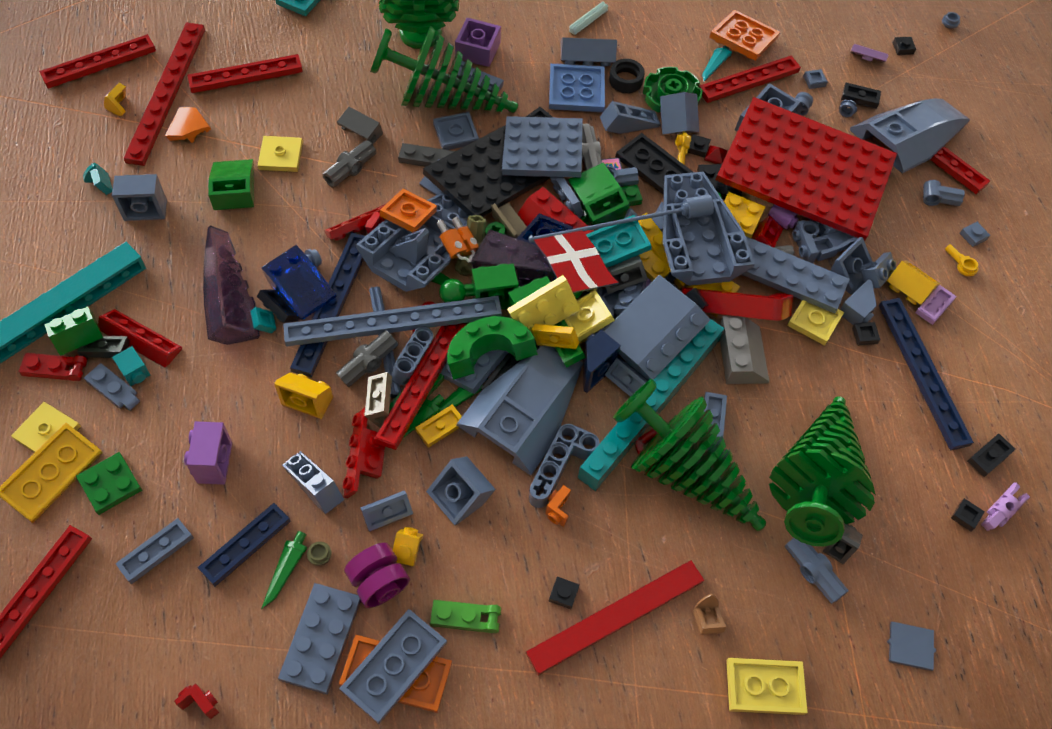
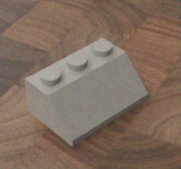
(742, 351)

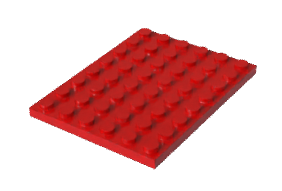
(807, 168)

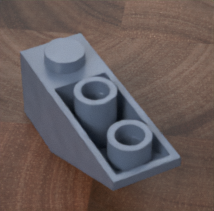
(314, 482)

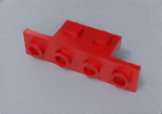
(365, 455)

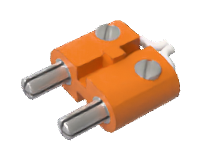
(458, 240)

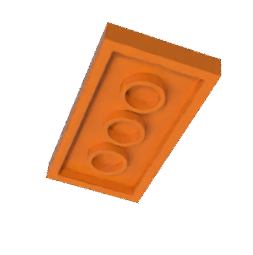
(425, 691)

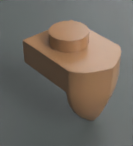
(709, 615)

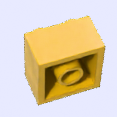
(745, 212)

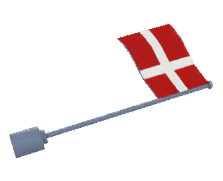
(577, 258)

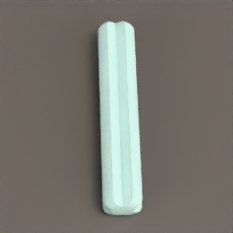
(588, 18)

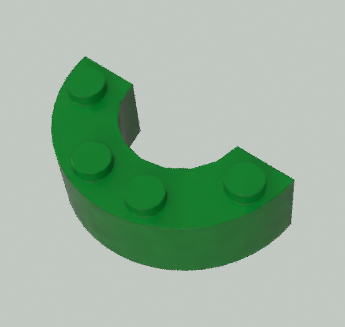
(485, 336)

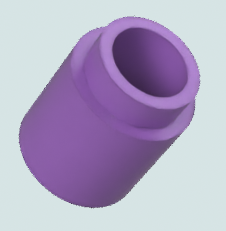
(784, 217)

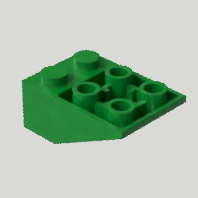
(231, 184)
(600, 195)

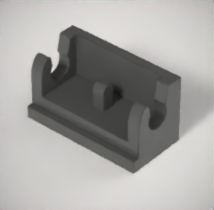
(360, 124)

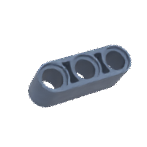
(411, 355)

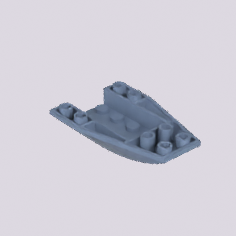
(914, 130)
(706, 246)
(399, 271)
(524, 407)

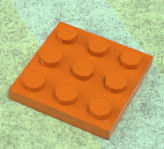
(744, 35)

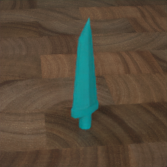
(716, 60)

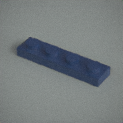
(244, 544)

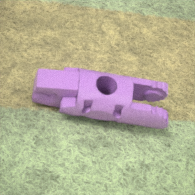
(1004, 508)

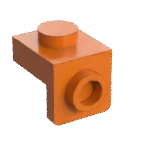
(556, 502)

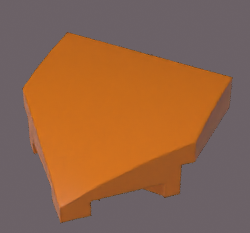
(187, 124)

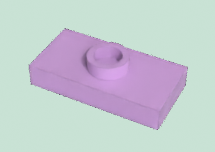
(869, 54)
(935, 304)

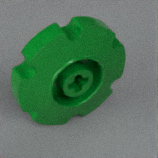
(667, 82)

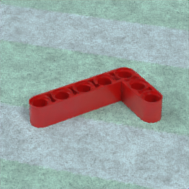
(771, 307)

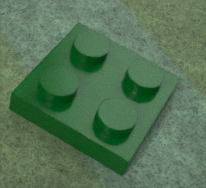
(109, 483)

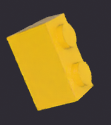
(912, 282)
(304, 394)

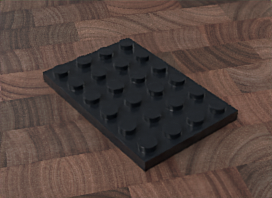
(475, 177)

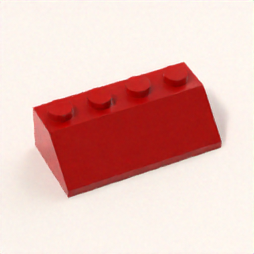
(548, 205)

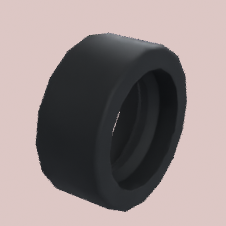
(630, 66)

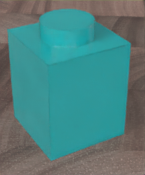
(131, 366)

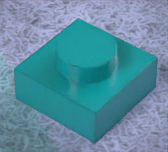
(263, 320)

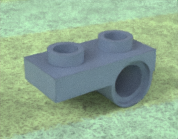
(803, 236)
(879, 270)

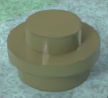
(319, 553)

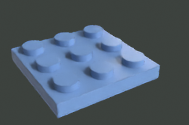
(577, 87)

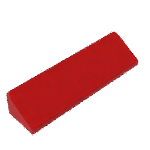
(140, 337)

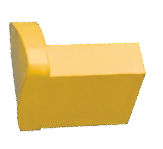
(113, 100)

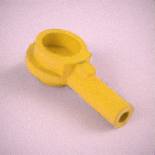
(683, 144)
(966, 265)

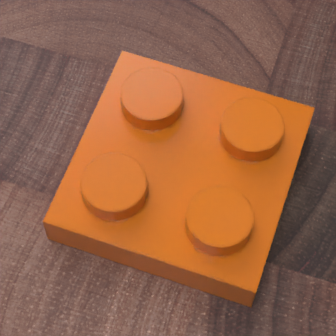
(408, 210)

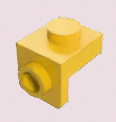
(407, 545)

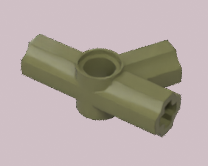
(477, 226)

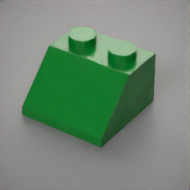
(73, 330)

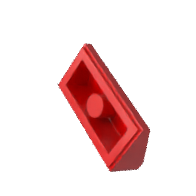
(768, 232)

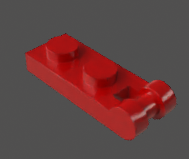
(53, 366)

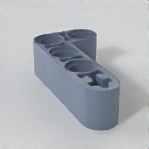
(557, 466)

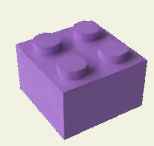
(478, 41)
(208, 452)

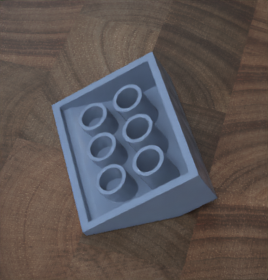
(656, 327)

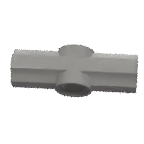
(590, 147)

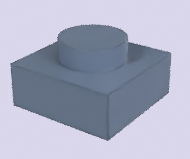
(974, 234)

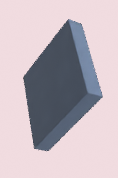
(455, 130)

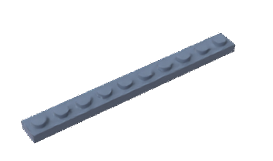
(390, 320)

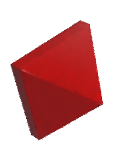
(715, 155)

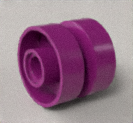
(376, 575)

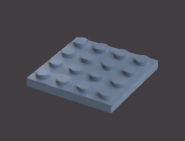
(542, 147)

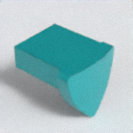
(99, 177)

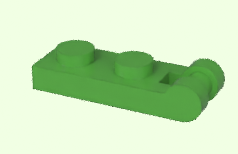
(465, 616)

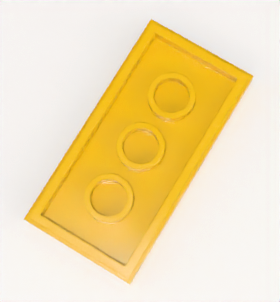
(48, 472)

